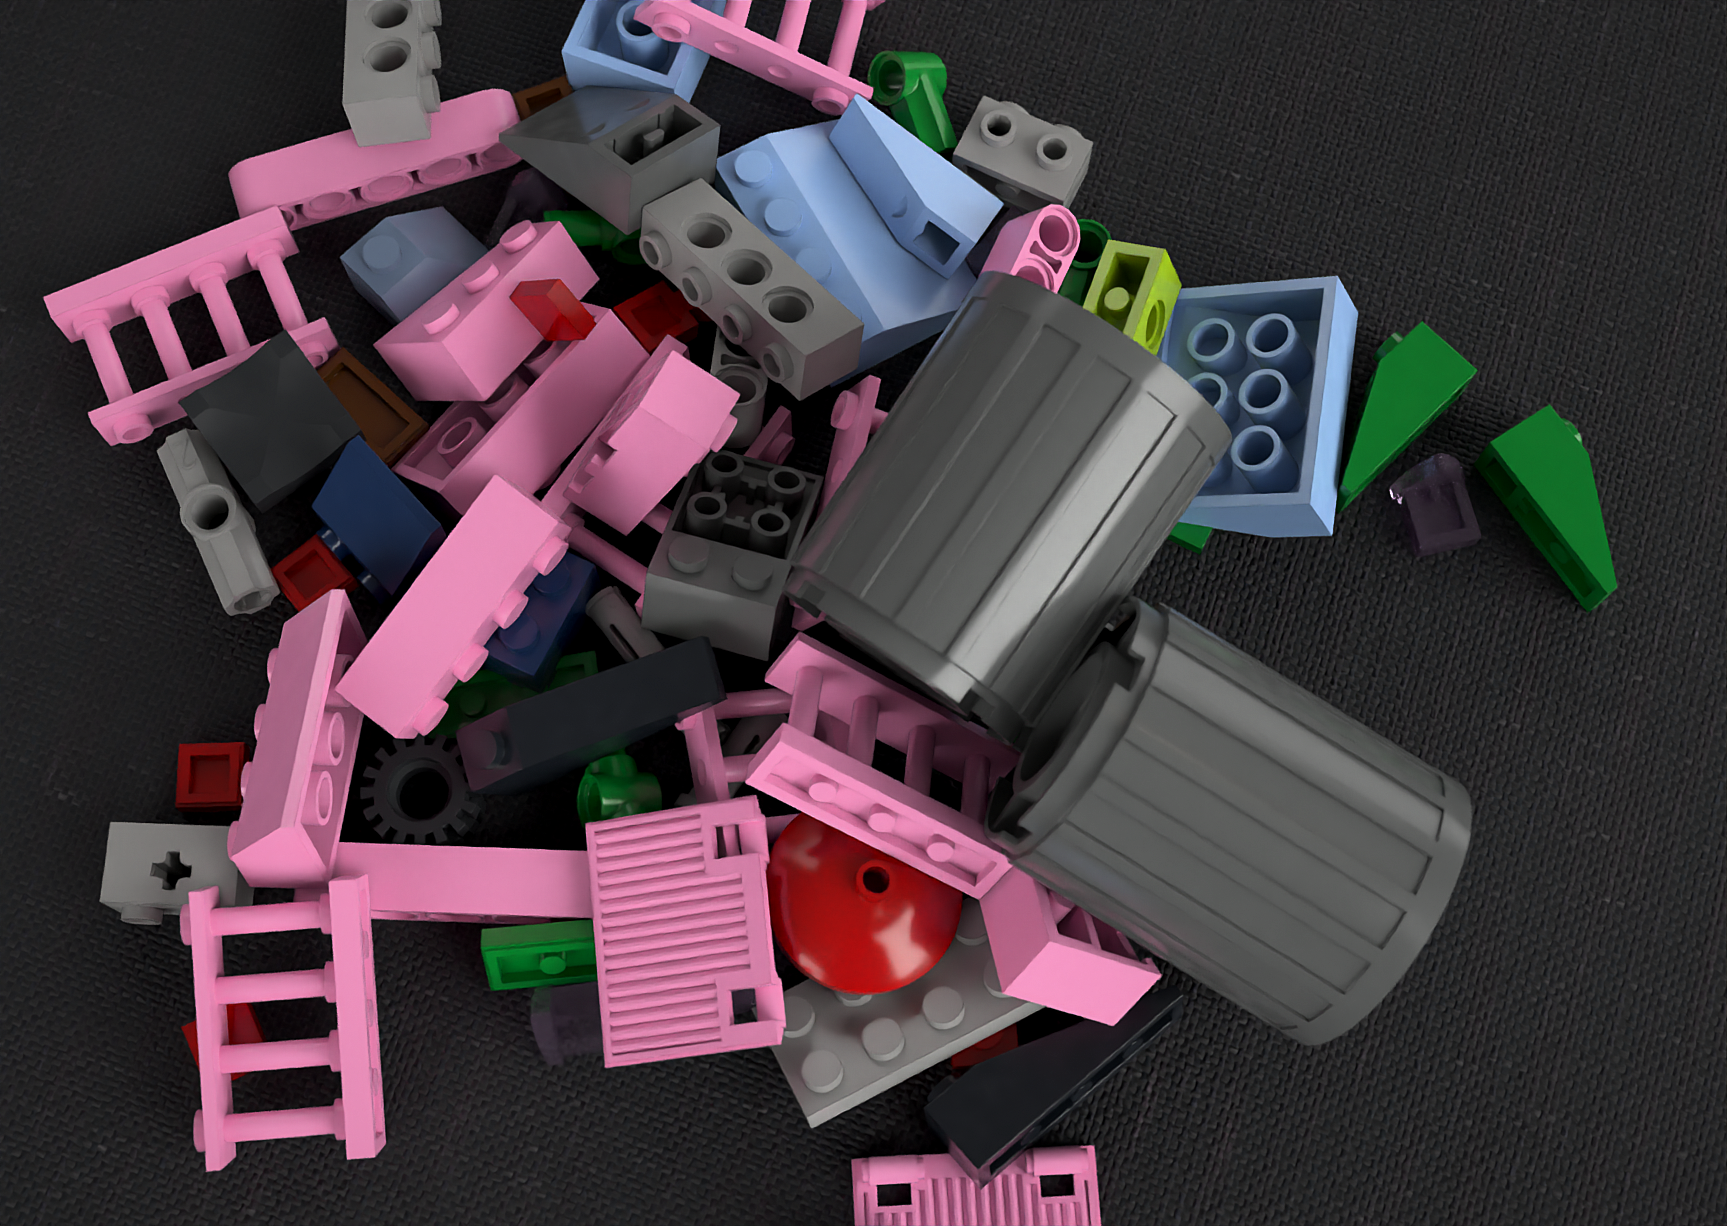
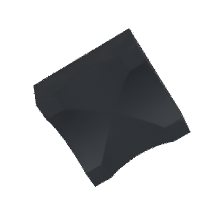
(272, 421)

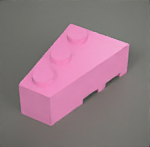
(471, 330)
(652, 441)
(1060, 953)

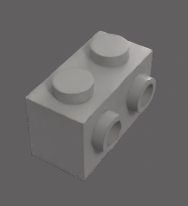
(1022, 156)

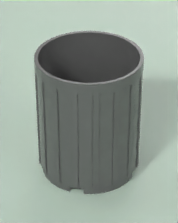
(1008, 503)
(1233, 824)

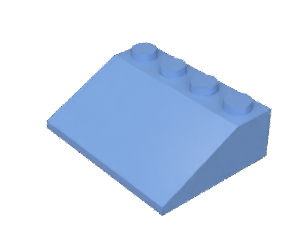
(820, 216)
(1280, 378)

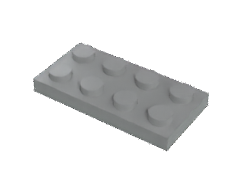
(856, 1046)

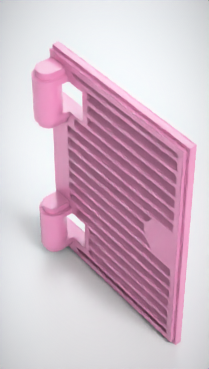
(682, 933)
(949, 1197)

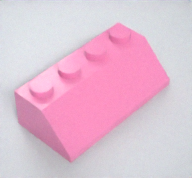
(527, 422)
(455, 609)
(302, 752)

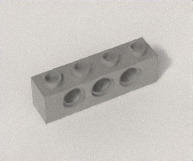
(390, 69)
(750, 289)

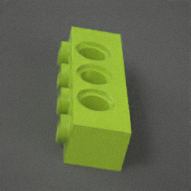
(1135, 291)

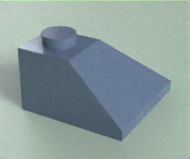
(410, 260)

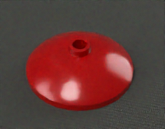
(841, 929)

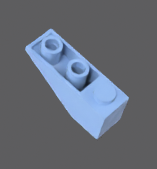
(916, 191)

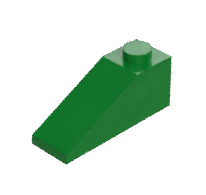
(1405, 395)
(1552, 494)

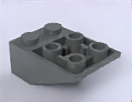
(618, 148)
(730, 553)

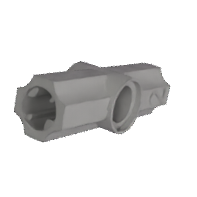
(232, 549)

